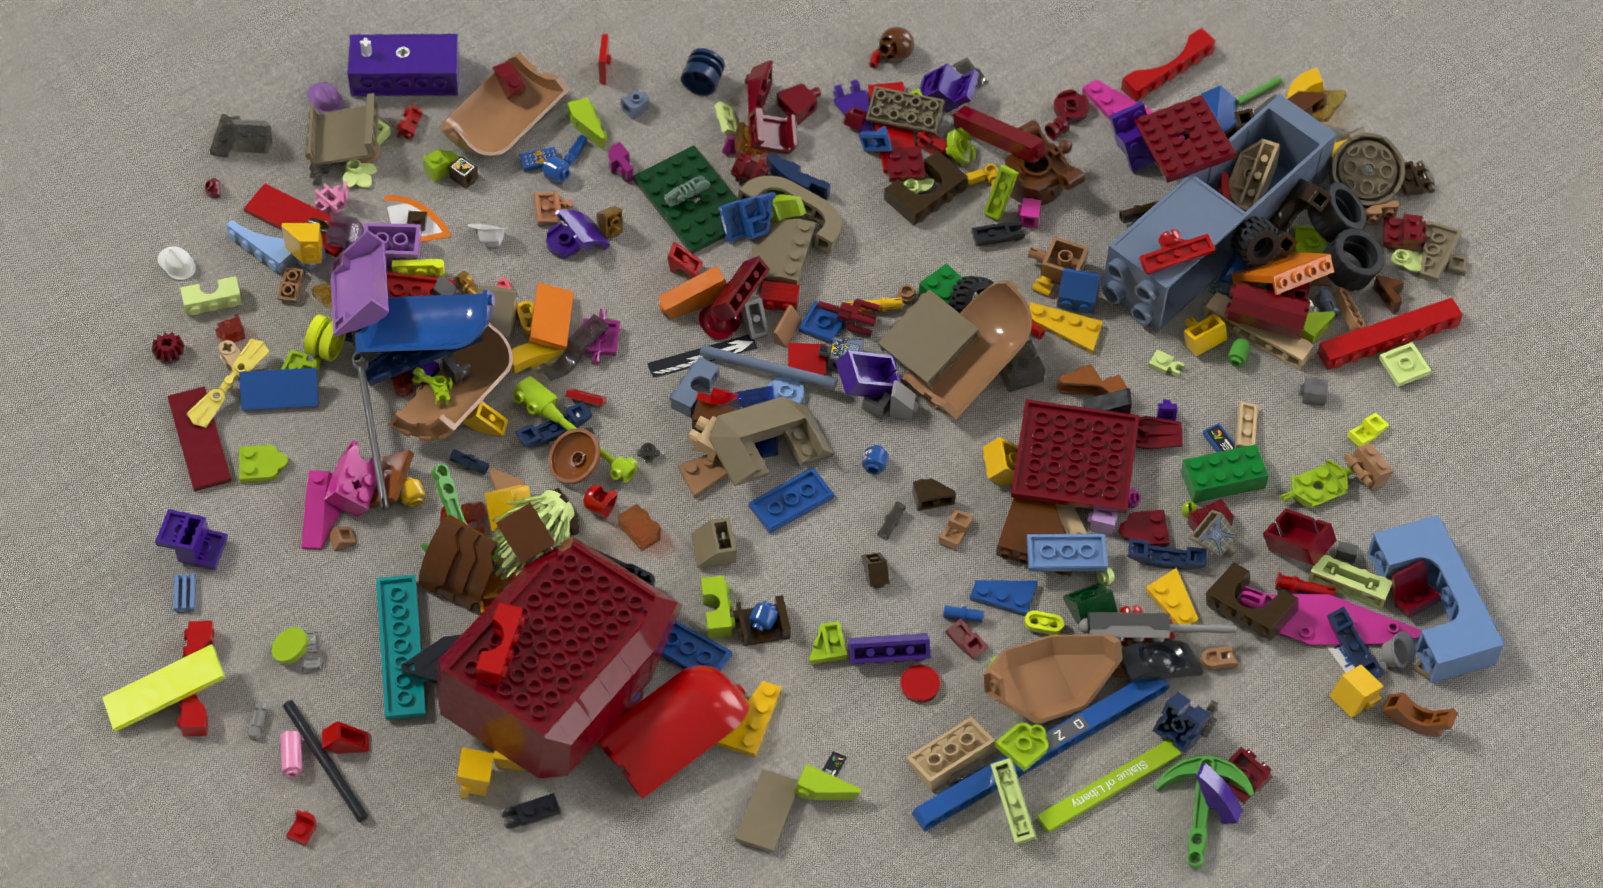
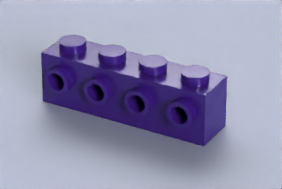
(889, 648)

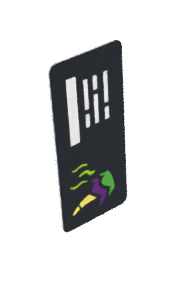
(834, 764)

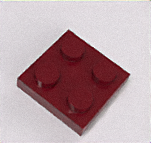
(905, 164)

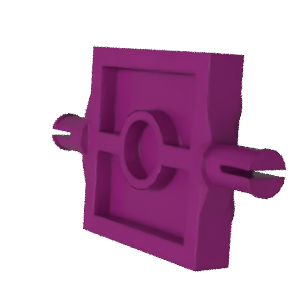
(607, 342)

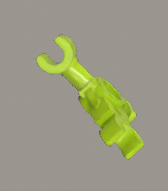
(437, 383)

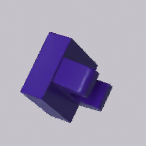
(1167, 410)

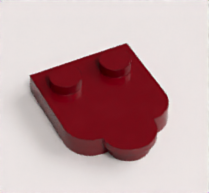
(1146, 526)

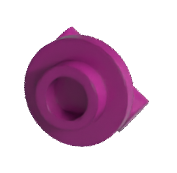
(729, 146)
(1134, 498)

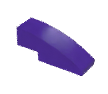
(1219, 795)

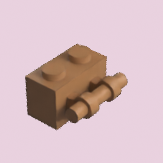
(1369, 466)

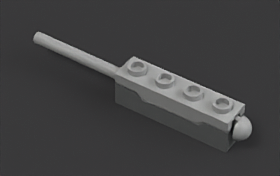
(1142, 625)

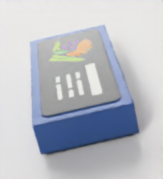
(1218, 438)

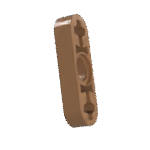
(1348, 309)

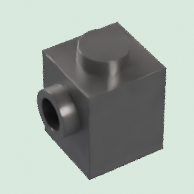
(1314, 391)

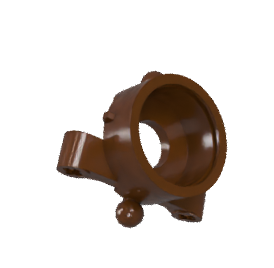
(1049, 183)

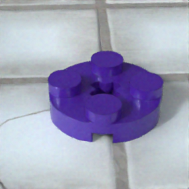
(559, 248)

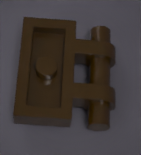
(1412, 183)

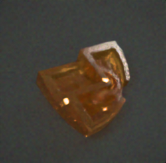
(742, 140)

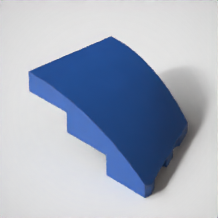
(747, 217)

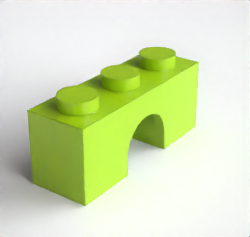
(715, 592)

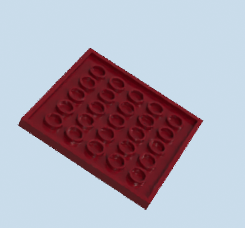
(1075, 456)

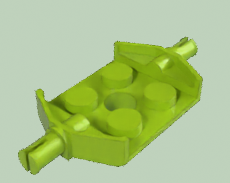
(1329, 476)

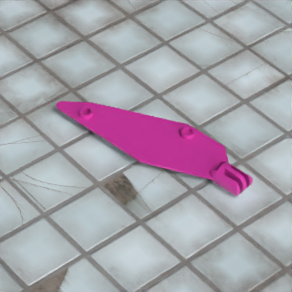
(1312, 625)

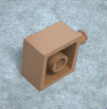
(1059, 256)

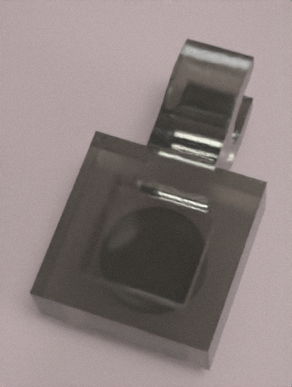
(317, 171)
(1212, 708)

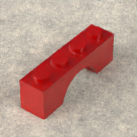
(493, 663)

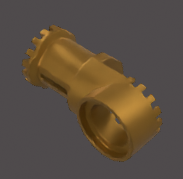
(466, 282)

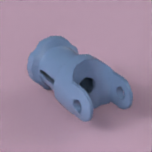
(1327, 301)

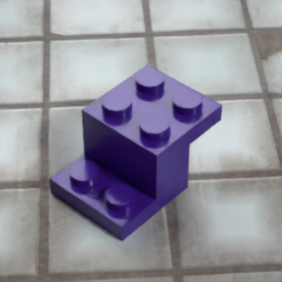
(950, 86)
(1129, 138)
(191, 539)

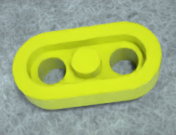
(1044, 622)

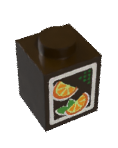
(463, 172)

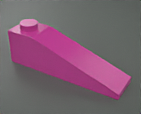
(318, 513)

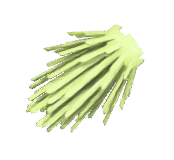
(556, 518)

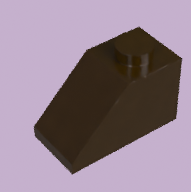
(932, 494)
(875, 569)

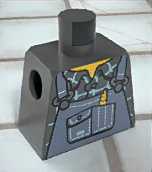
(839, 347)

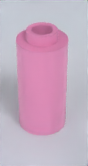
(291, 754)

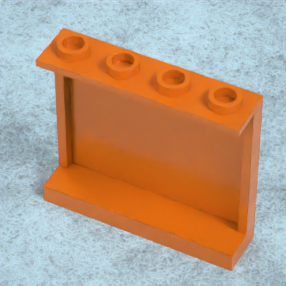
(1287, 271)

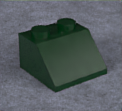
(1090, 599)

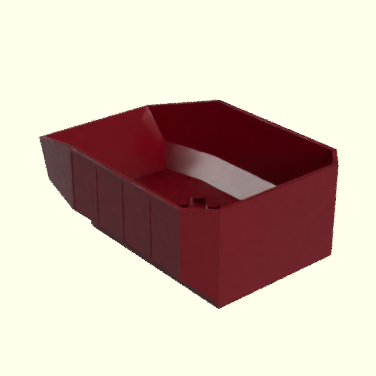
(577, 663)

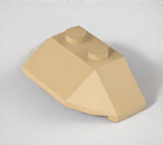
(1253, 173)

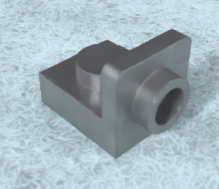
(453, 370)

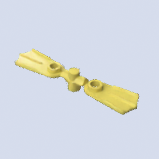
(207, 407)

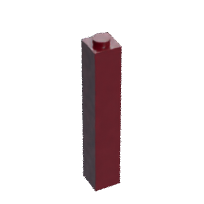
(999, 134)

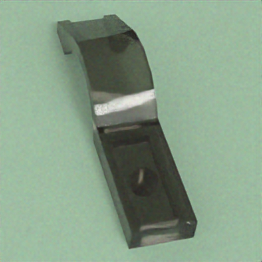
(575, 347)

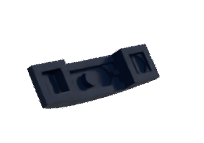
(548, 431)
(1166, 557)
(1352, 643)

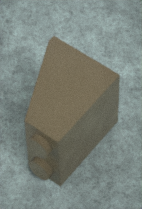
(504, 310)

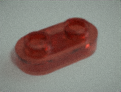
(401, 381)

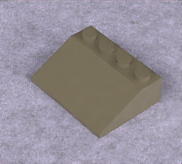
(785, 249)

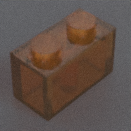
(639, 527)

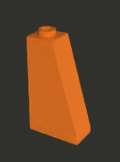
(693, 294)

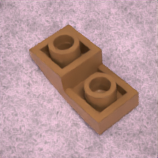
(1385, 209)
(291, 284)

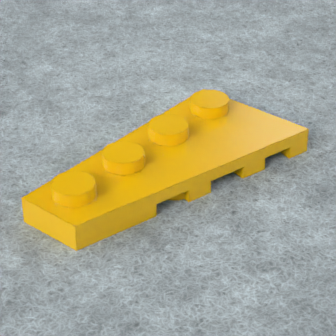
(1076, 328)
(750, 732)

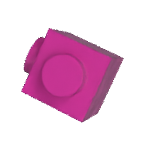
(1029, 212)

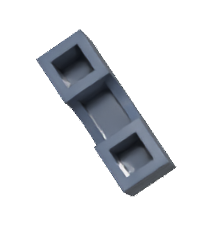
(700, 374)

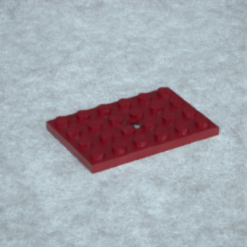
(1180, 157)

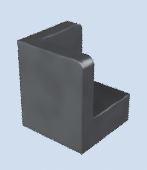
(877, 406)

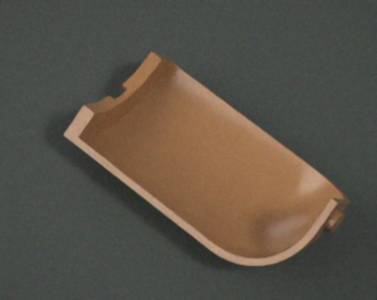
(490, 122)
(1004, 328)
(489, 365)

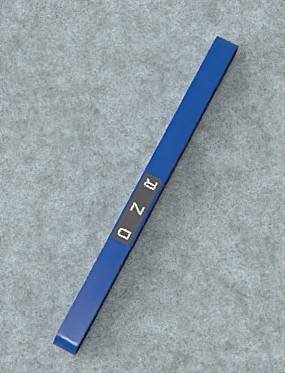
(1059, 740)

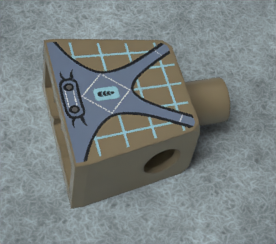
(1215, 535)

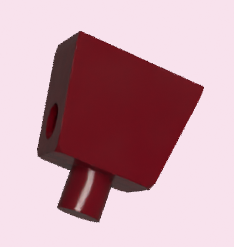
(798, 101)

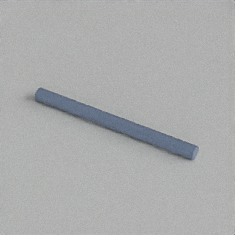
(768, 367)

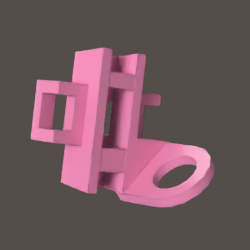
(330, 204)

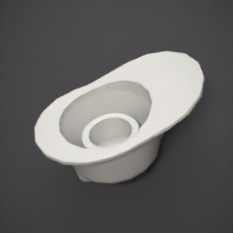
(489, 235)
(177, 263)

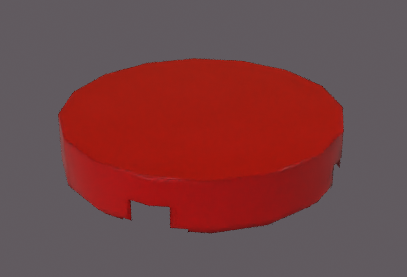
(920, 683)

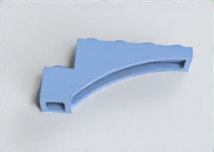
(265, 248)

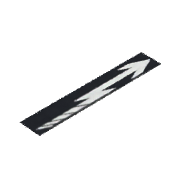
(685, 359)

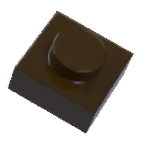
(417, 217)

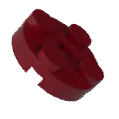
(1071, 97)

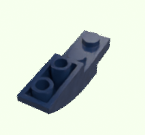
(792, 172)

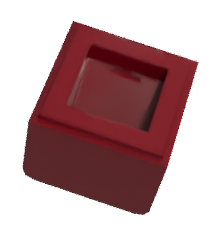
(855, 118)

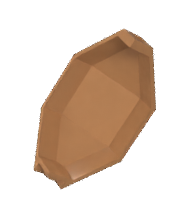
(1052, 674)

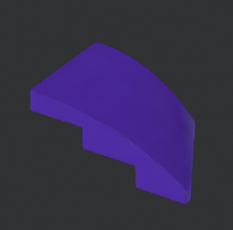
(583, 229)

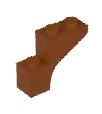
(1088, 382)

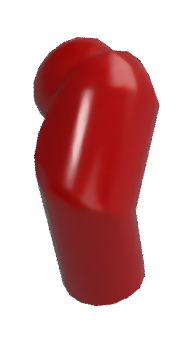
(874, 60)

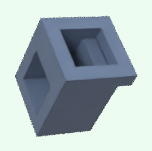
(635, 104)

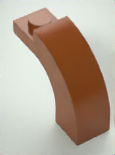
(1416, 718)

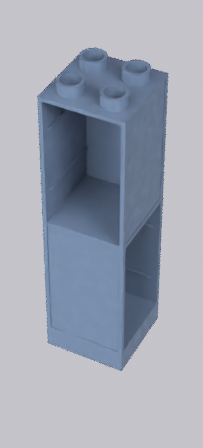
(1199, 209)

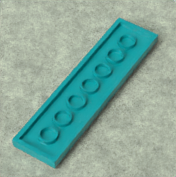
(398, 644)

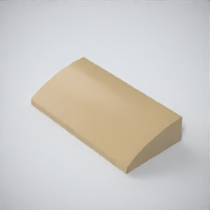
(951, 753)

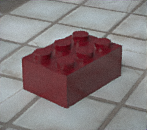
(1300, 537)

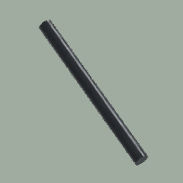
(325, 761)

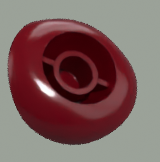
(714, 327)

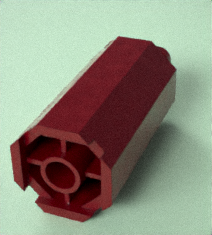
(1267, 311)

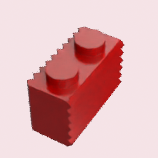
(779, 295)

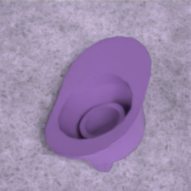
(324, 97)

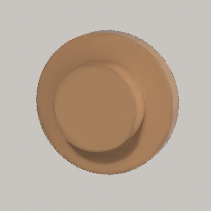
(907, 293)

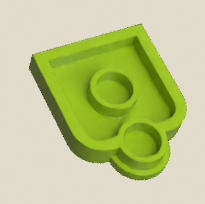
(260, 463)
(1023, 744)

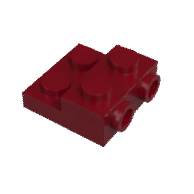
(1404, 232)
(1257, 773)

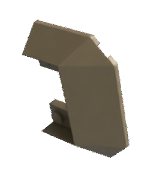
(738, 431)

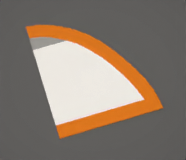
(398, 212)

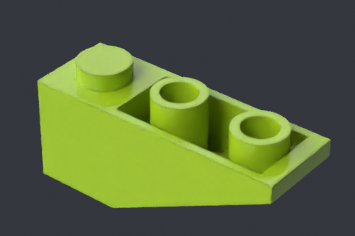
(585, 121)

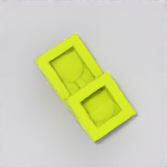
(1368, 430)

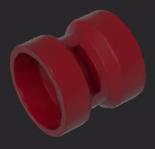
(1058, 127)

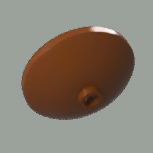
(567, 453)

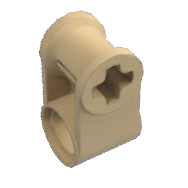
(228, 354)

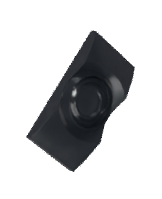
(1159, 661)

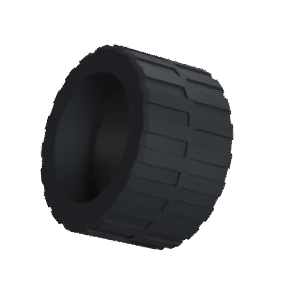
(1340, 213)
(1364, 249)

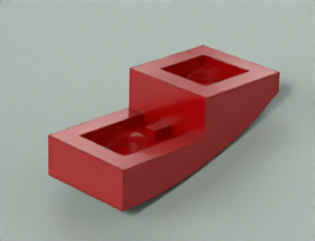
(718, 396)

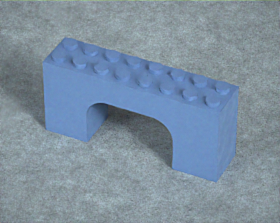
(1471, 635)

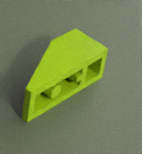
(819, 785)

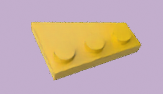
(1173, 598)

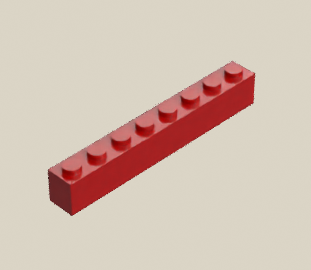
(1389, 333)

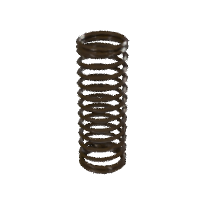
(324, 226)

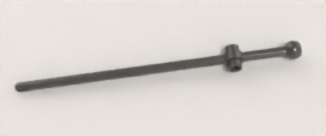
(361, 364)

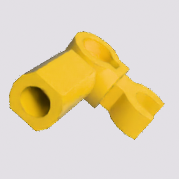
(977, 176)

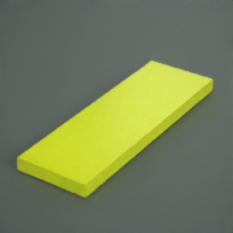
(163, 688)

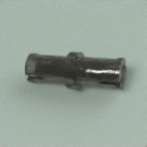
(891, 520)

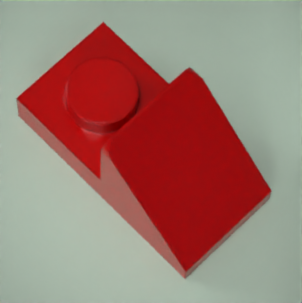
(682, 259)

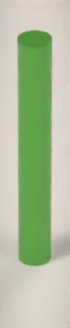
(1259, 90)

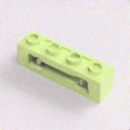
(1351, 581)
(1013, 801)

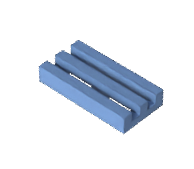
(184, 579)

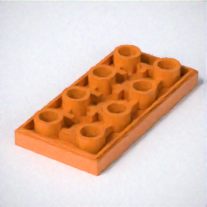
(551, 316)

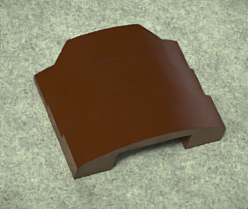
(458, 563)

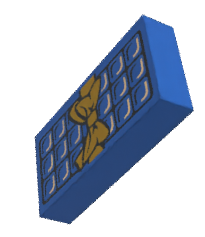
(536, 159)

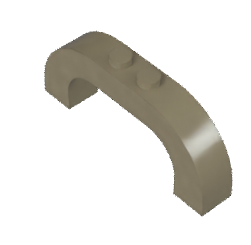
(815, 206)

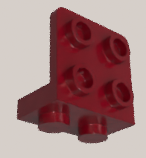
(1412, 589)

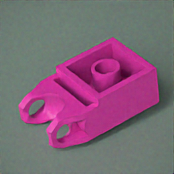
(352, 482)

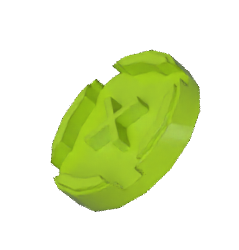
(290, 645)

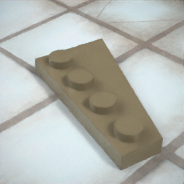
(1437, 249)

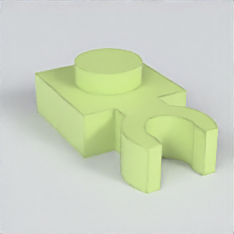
(1164, 362)

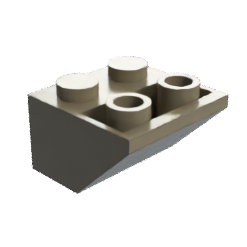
(714, 543)

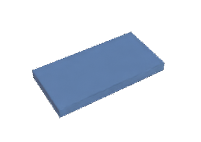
(1066, 552)

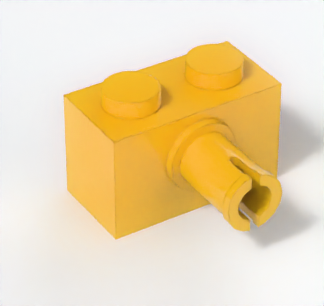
(1204, 334)

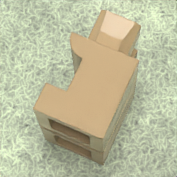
(701, 440)

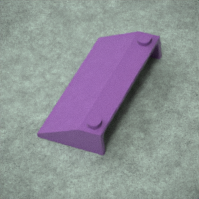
(359, 285)

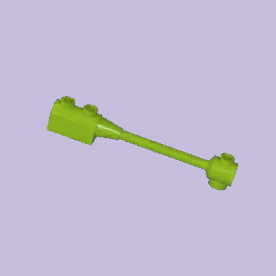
(543, 402)

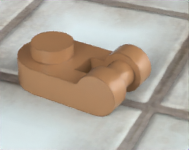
(1212, 658)

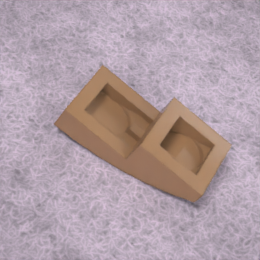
(956, 529)

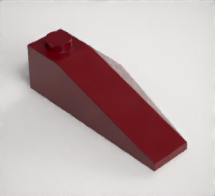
(759, 85)

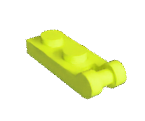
(419, 267)

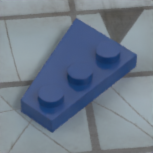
(1005, 594)

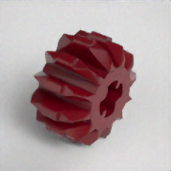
(168, 347)

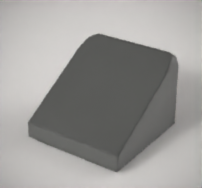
(444, 287)
(1346, 551)

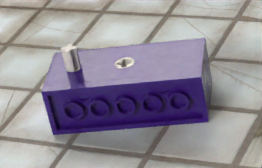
(404, 64)

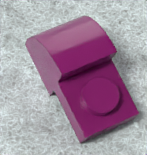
(620, 161)

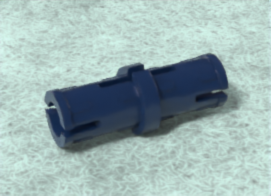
(469, 461)

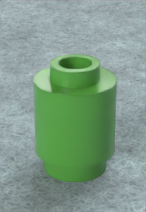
(1239, 352)

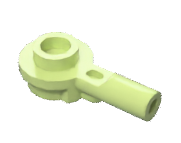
(1106, 577)

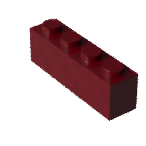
(740, 288)

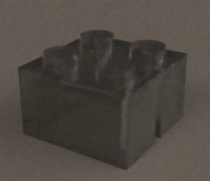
(1020, 370)

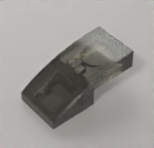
(965, 66)

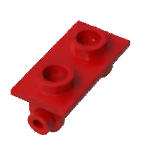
(406, 126)
(932, 143)

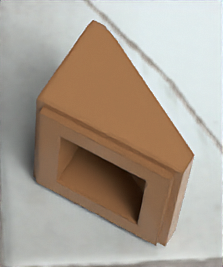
(342, 538)

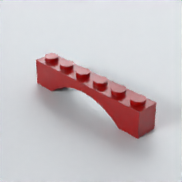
(1142, 82)
(194, 714)

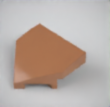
(547, 204)

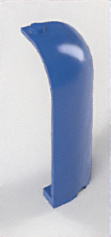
(428, 323)

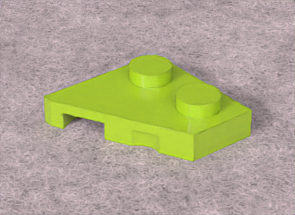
(828, 644)

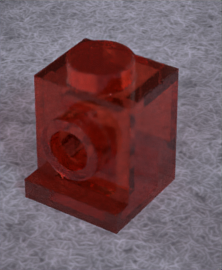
(230, 329)

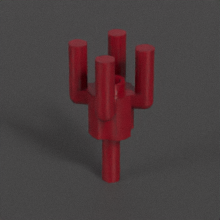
(852, 314)

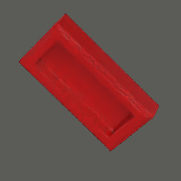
(586, 396)

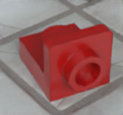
(302, 828)

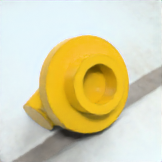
(1043, 285)

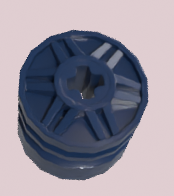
(702, 72)

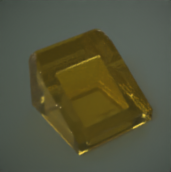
(322, 293)

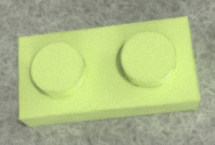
(726, 118)

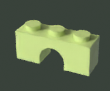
(198, 302)

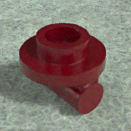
(213, 187)

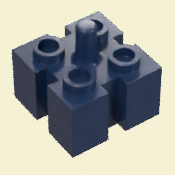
(1181, 722)

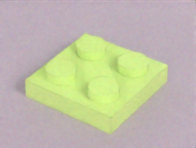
(1404, 364)

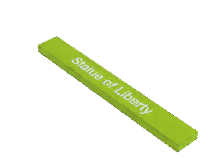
(1108, 786)

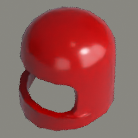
(599, 501)

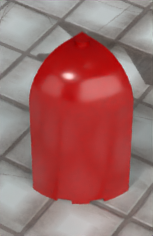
(674, 726)

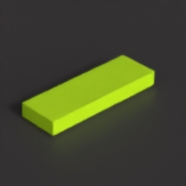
(1000, 192)

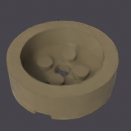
(1372, 150)

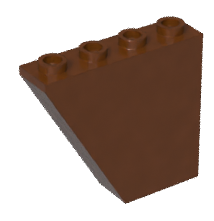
(1023, 519)

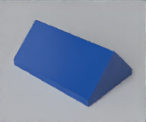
(1222, 106)

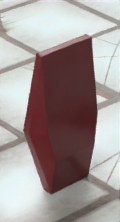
(1158, 433)

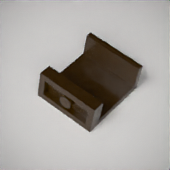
(751, 636)

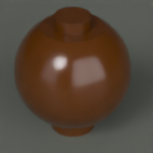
(896, 44)

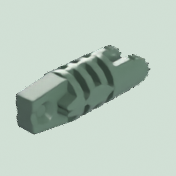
(687, 191)

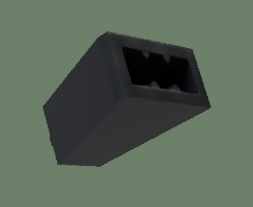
(1115, 401)

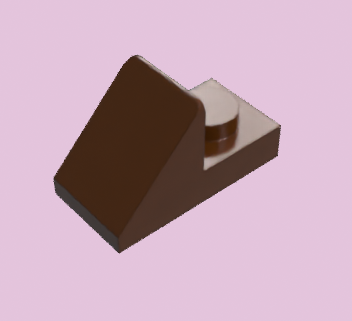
(1389, 292)

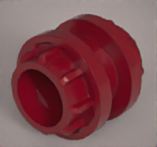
(748, 169)

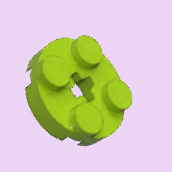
(960, 146)

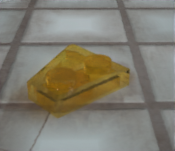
(1334, 100)

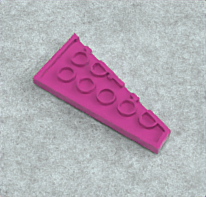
(1108, 99)

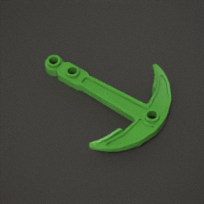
(450, 498)
(1190, 768)

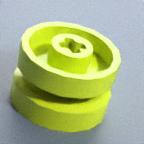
(320, 339)

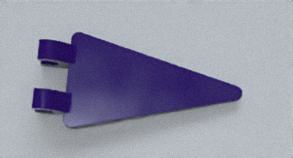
(857, 99)

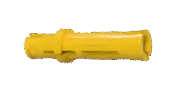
(885, 304)

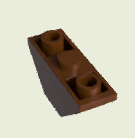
(1309, 101)

